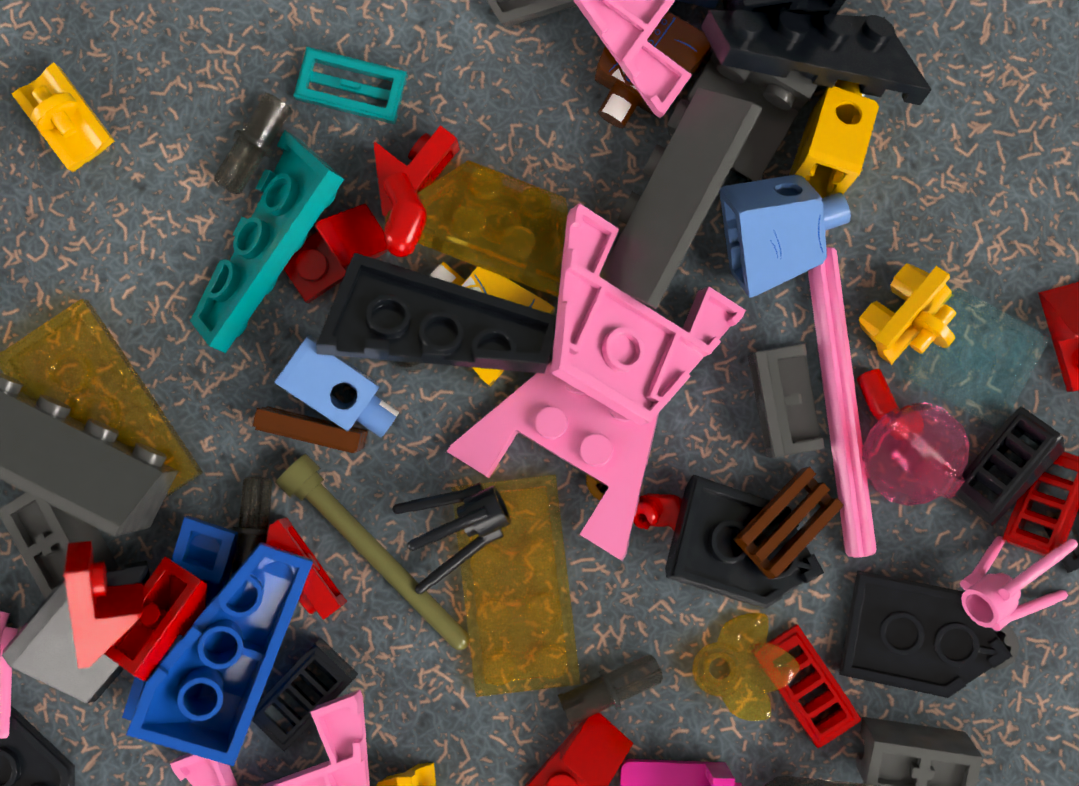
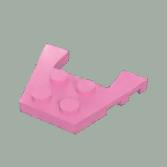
(625, 31)
(615, 343)
(579, 433)
(343, 736)

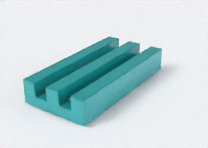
(392, 97)

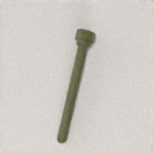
(305, 482)

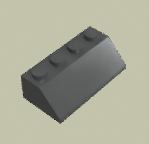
(678, 193)
(79, 463)

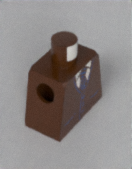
(673, 38)

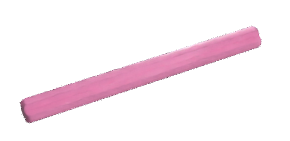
(842, 407)

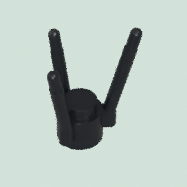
(481, 514)

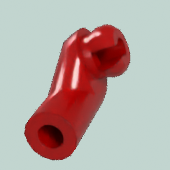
(406, 217)
(877, 393)
(657, 511)

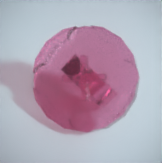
(916, 454)

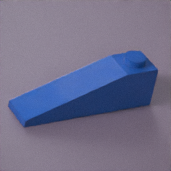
(217, 671)

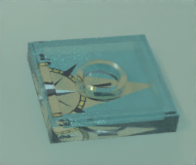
(984, 363)

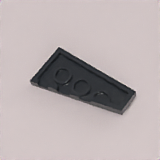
(817, 47)
(423, 319)

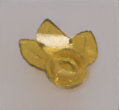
(752, 664)

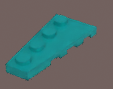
(266, 241)

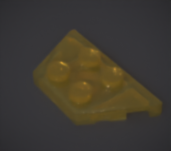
(497, 224)

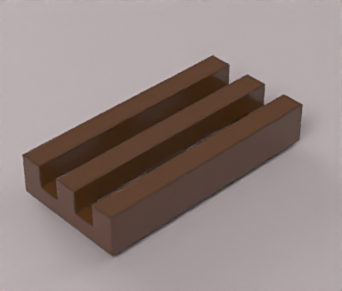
(309, 429)
(817, 495)

